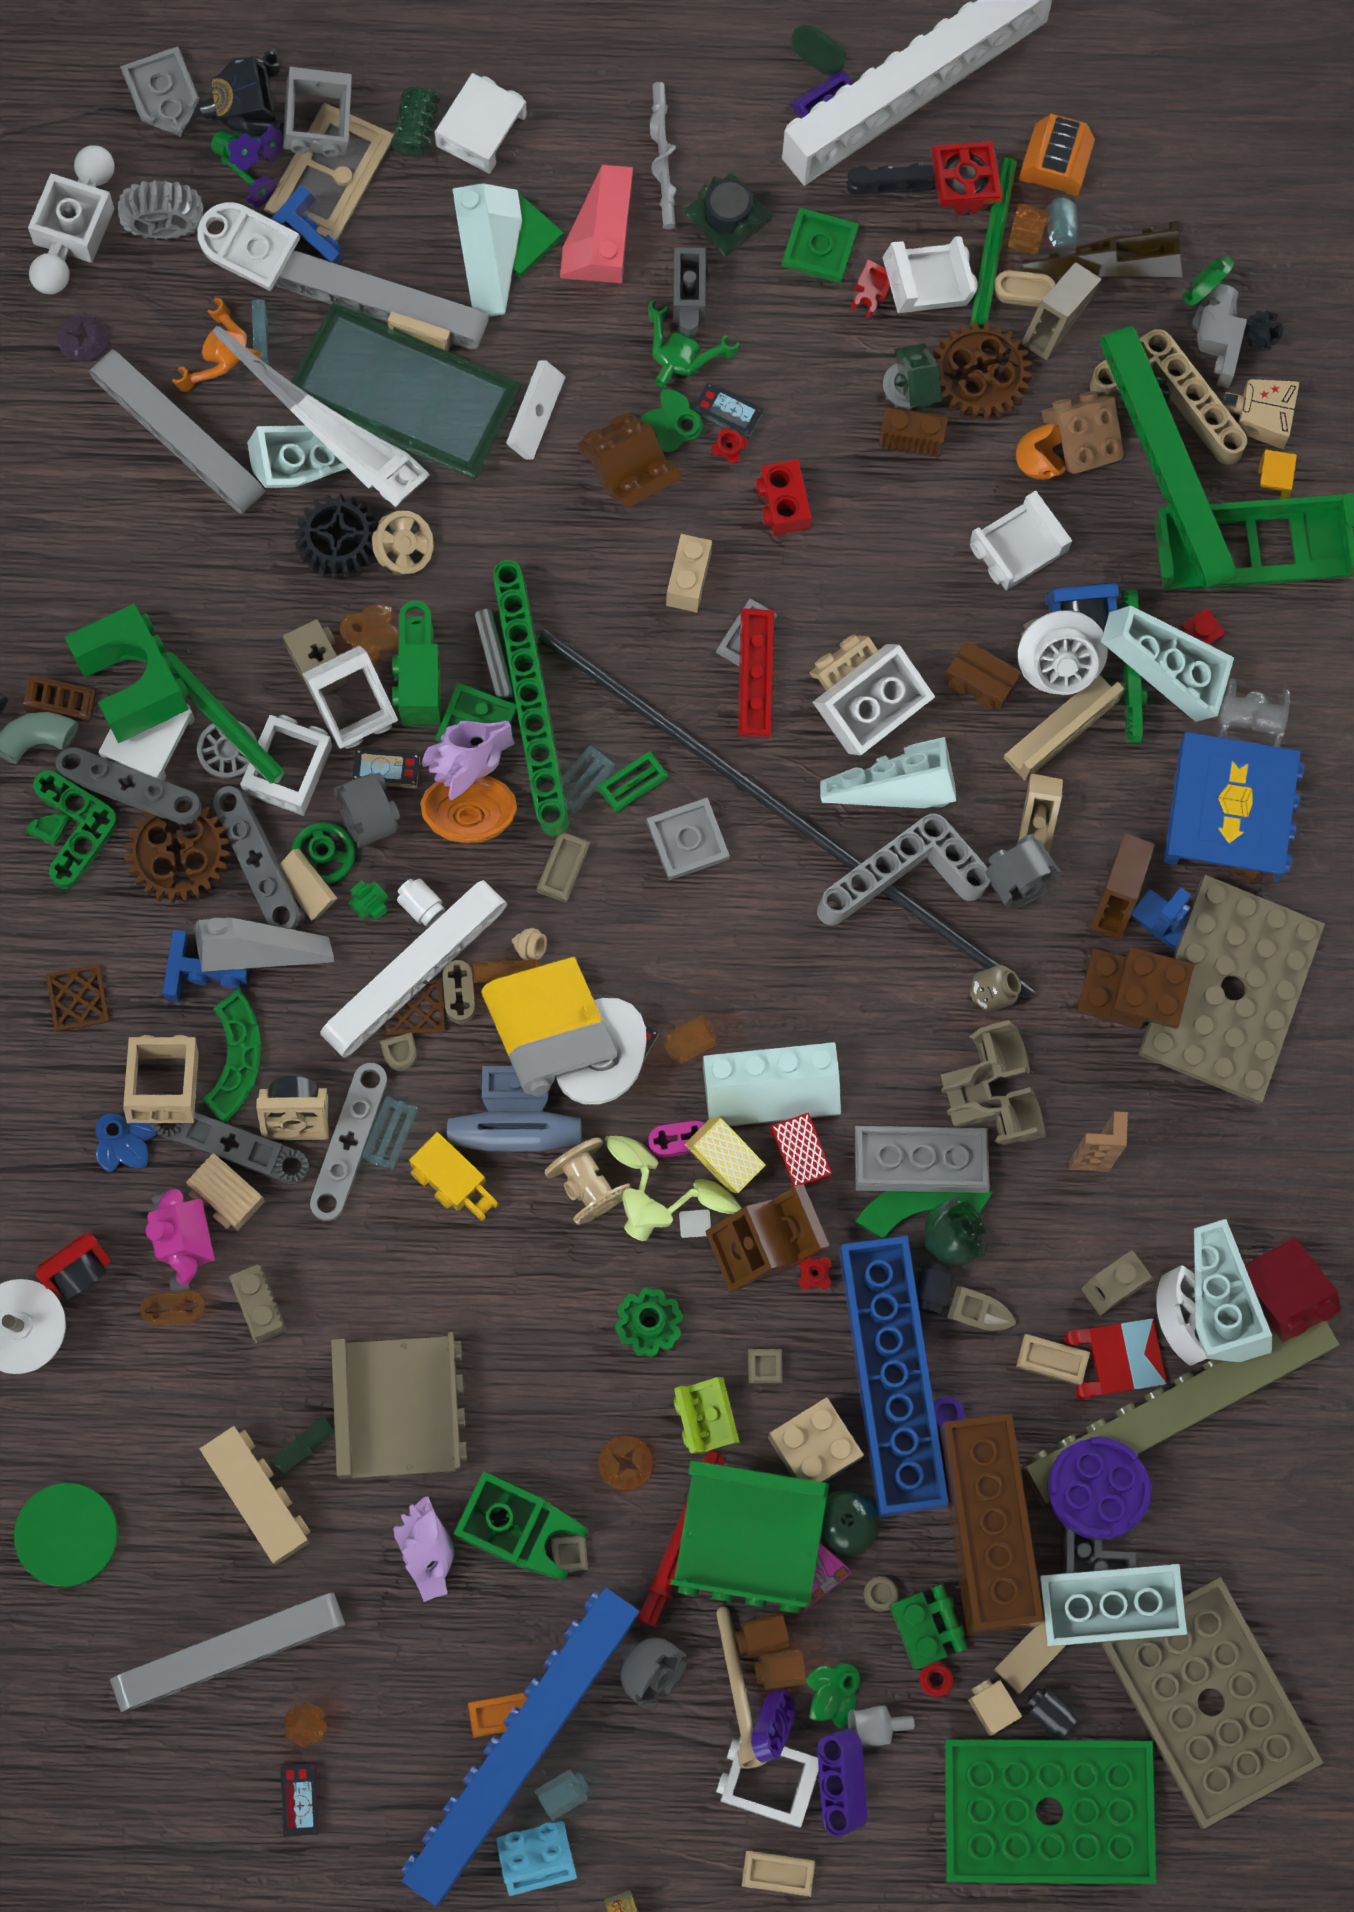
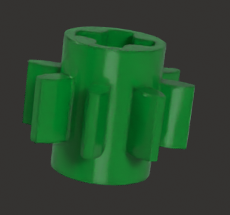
(368, 900)

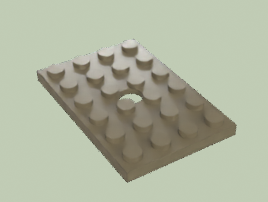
(1271, 953)
(1223, 1757)

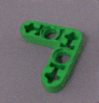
(84, 817)

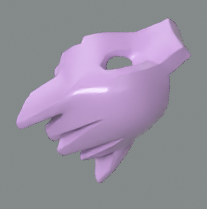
(463, 763)
(422, 1541)

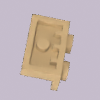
(834, 667)

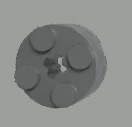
(366, 809)
(1022, 872)

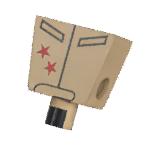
(1265, 409)

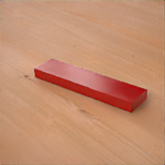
(755, 673)

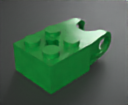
(417, 670)
(527, 1532)

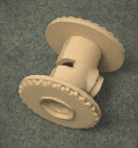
(584, 1182)

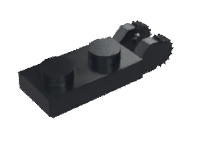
(890, 179)

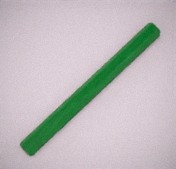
(993, 245)
(227, 724)

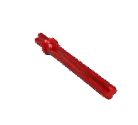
(661, 1586)

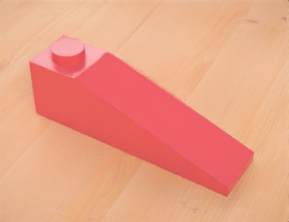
(600, 232)

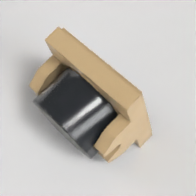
(293, 1110)

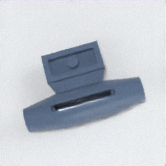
(513, 1119)

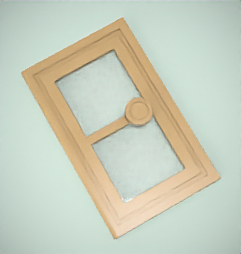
(334, 181)

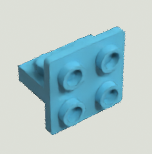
(536, 1858)

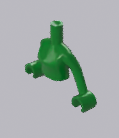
(680, 350)

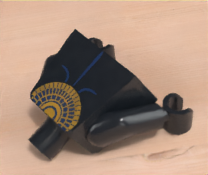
(244, 95)

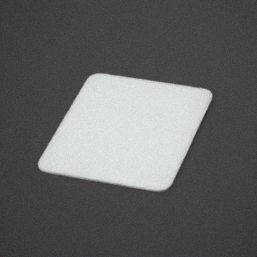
(694, 1223)

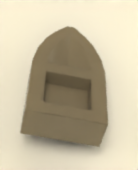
(979, 1311)

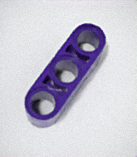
(845, 1766)

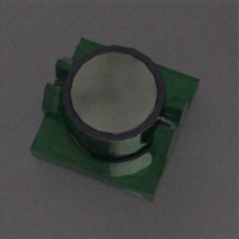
(728, 209)

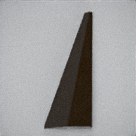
(1121, 256)

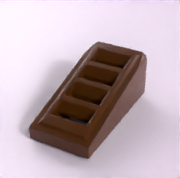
(47, 685)

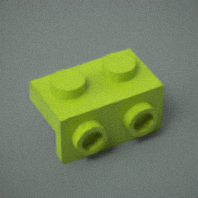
(706, 1416)

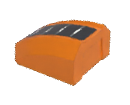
(1058, 154)

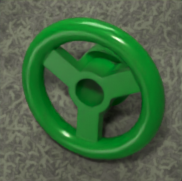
(323, 841)

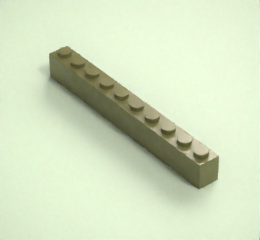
(1191, 1399)

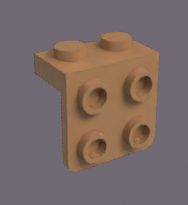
(1087, 430)

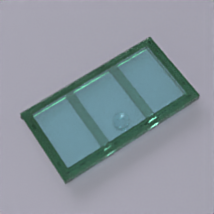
(406, 390)

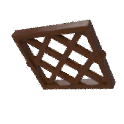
(73, 973)
(440, 1005)

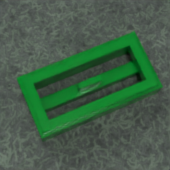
(611, 798)

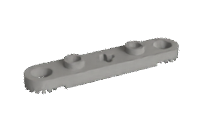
(340, 1164)

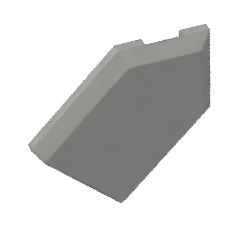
(162, 90)

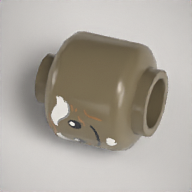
(995, 988)

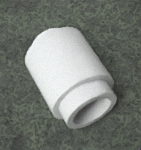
(420, 902)

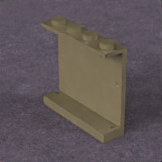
(397, 1407)

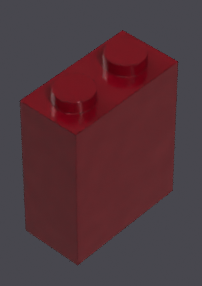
(1292, 1290)

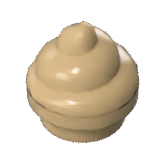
(530, 944)

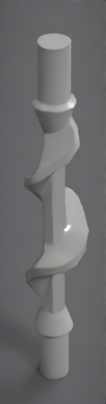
(660, 164)

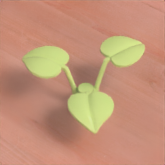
(645, 1213)

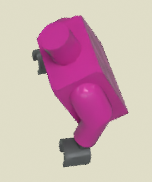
(179, 1236)

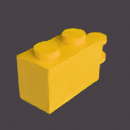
(451, 1176)

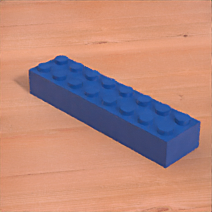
(893, 1377)

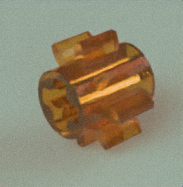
(305, 1724)

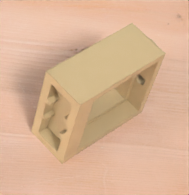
(161, 1107)

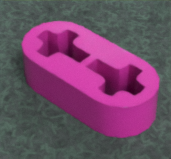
(672, 1131)

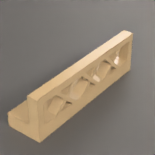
(1063, 727)

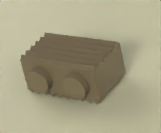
(258, 1303)

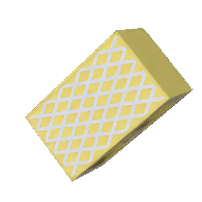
(725, 1154)

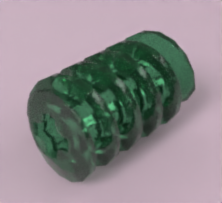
(414, 121)

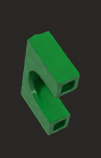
(122, 638)

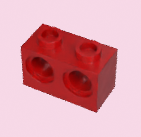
(790, 497)

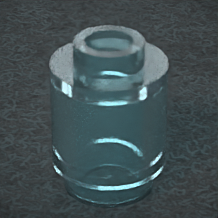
(1062, 222)

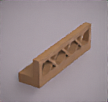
(1102, 1150)

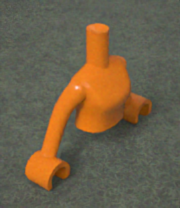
(215, 350)

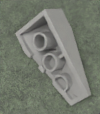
(248, 944)

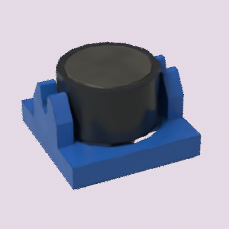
(1090, 600)

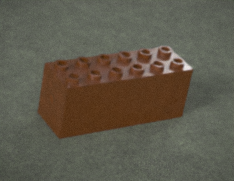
(990, 1525)

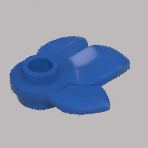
(125, 1146)

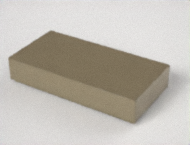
(563, 867)

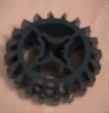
(312, 531)

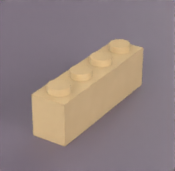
(255, 1495)

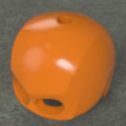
(1036, 453)

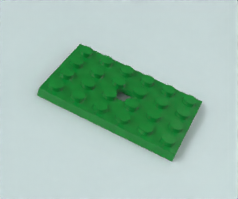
(1104, 1802)

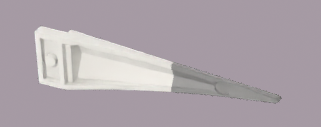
(366, 455)

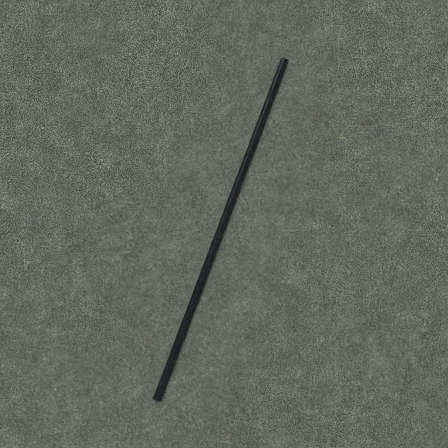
(769, 801)

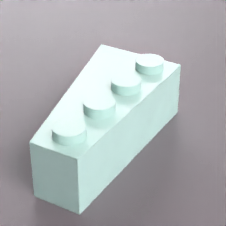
(1170, 660)

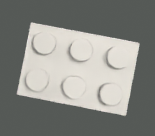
(873, 699)

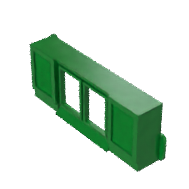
(1319, 537)

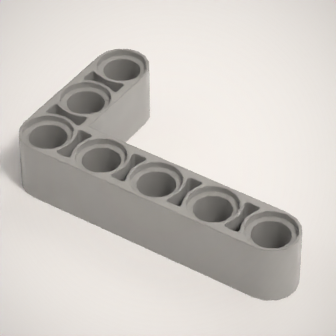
(899, 864)

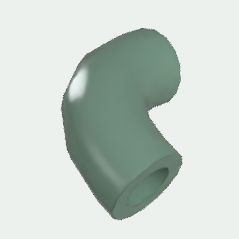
(34, 730)

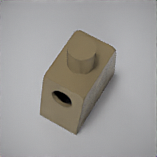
(1116, 1282)

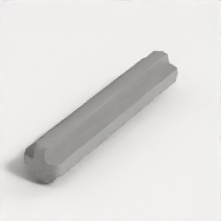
(494, 654)

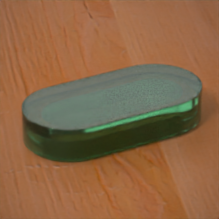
(818, 49)

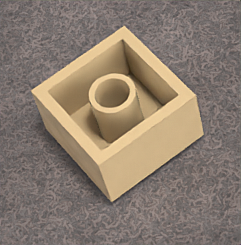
(815, 1444)

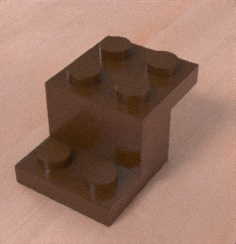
(628, 460)
(1135, 988)
(767, 1238)

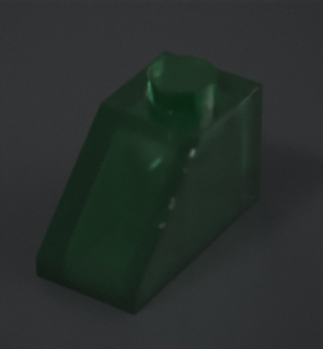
(918, 375)

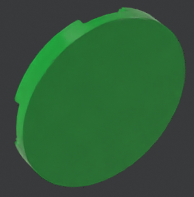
(66, 1535)

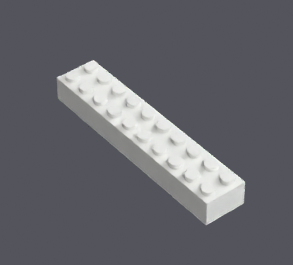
(907, 82)

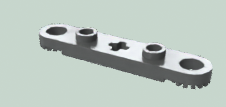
(148, 794)
(249, 838)
(253, 1151)

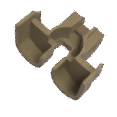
(970, 1095)

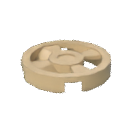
(402, 542)

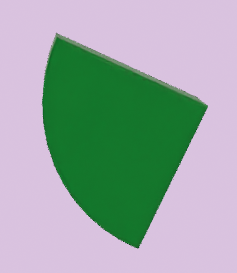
(49, 828)

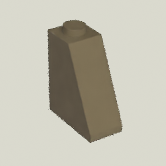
(1060, 310)

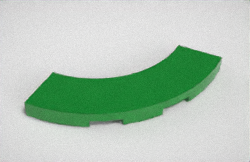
(242, 1057)
(896, 1206)

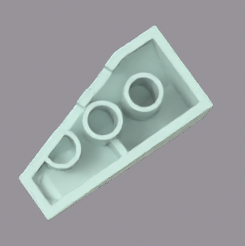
(489, 235)
(290, 456)
(911, 780)

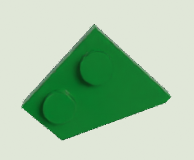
(475, 706)

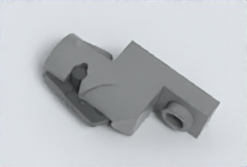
(1220, 330)

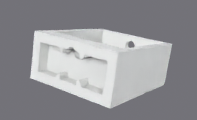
(337, 669)
(279, 795)
(801, 1798)

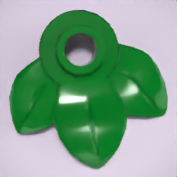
(668, 421)
(831, 1696)

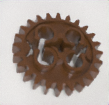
(992, 394)
(149, 856)

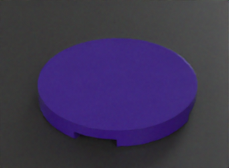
(1099, 1488)

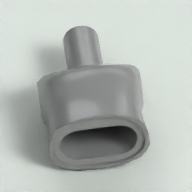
(876, 1725)

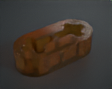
(172, 1300)

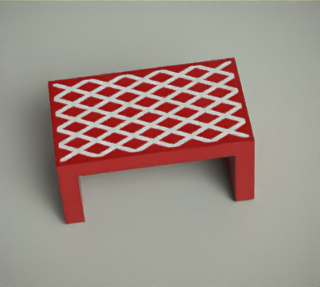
(801, 1151)

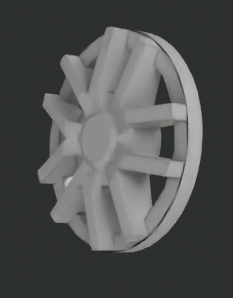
(224, 751)

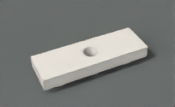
(535, 410)

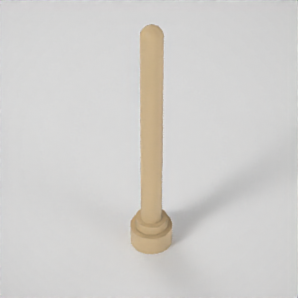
(745, 1753)

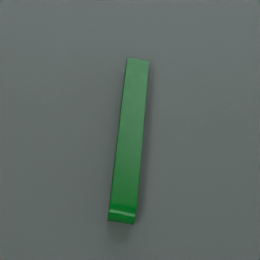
(1168, 457)
(534, 711)

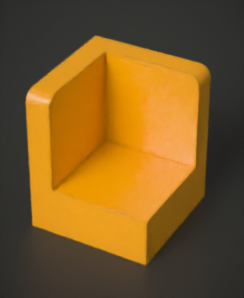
(1277, 471)

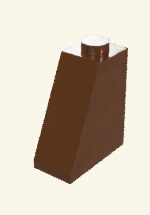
(1122, 886)

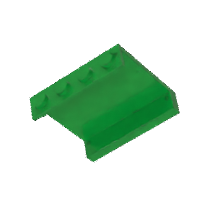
(751, 1536)

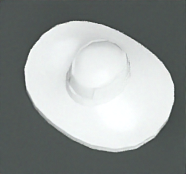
(612, 1077)

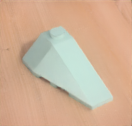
(1225, 1302)

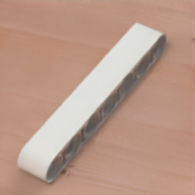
(417, 963)

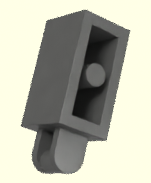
(689, 289)

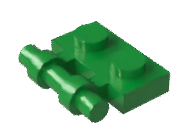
(918, 1628)

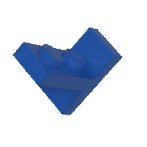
(290, 216)
(1163, 918)
(182, 967)

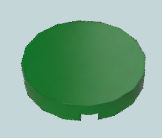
(1208, 280)

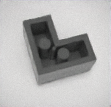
(1086, 1555)

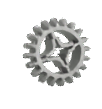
(160, 209)

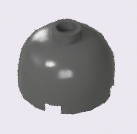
(650, 1669)

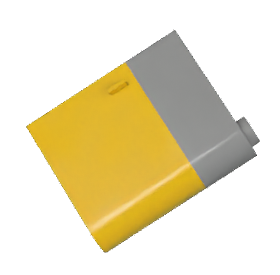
(547, 1023)

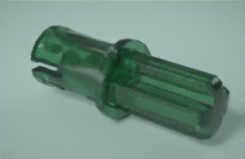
(303, 1445)

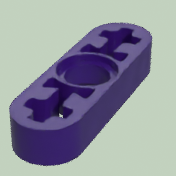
(773, 1725)

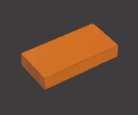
(489, 1714)

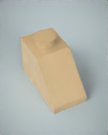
(1041, 808)

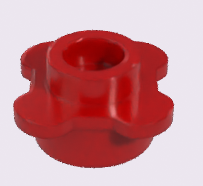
(732, 437)
(821, 1280)

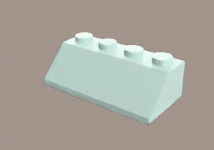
(772, 1084)
(1113, 1605)

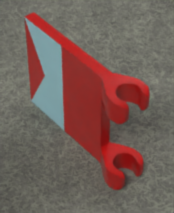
(1123, 1357)

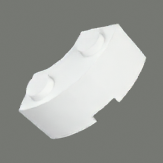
(1177, 1314)

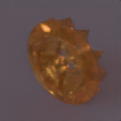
(630, 1478)

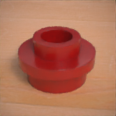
(944, 1671)

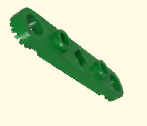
(1134, 694)

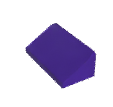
(821, 92)

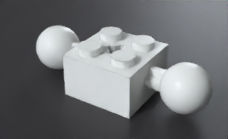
(71, 219)

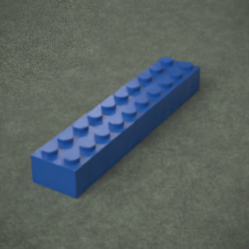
(520, 1747)

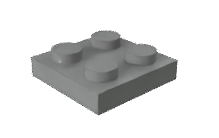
(688, 839)

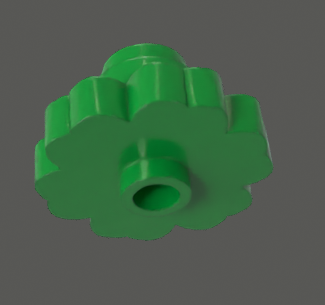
(649, 1305)

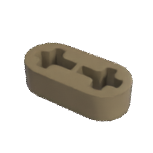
(451, 992)

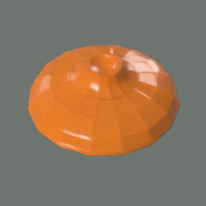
(474, 815)

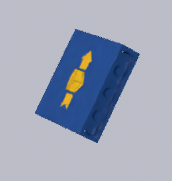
(1234, 804)

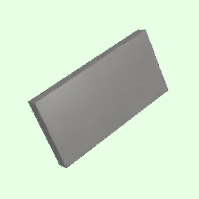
(921, 1159)

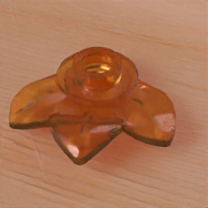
(376, 632)

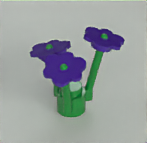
(240, 150)

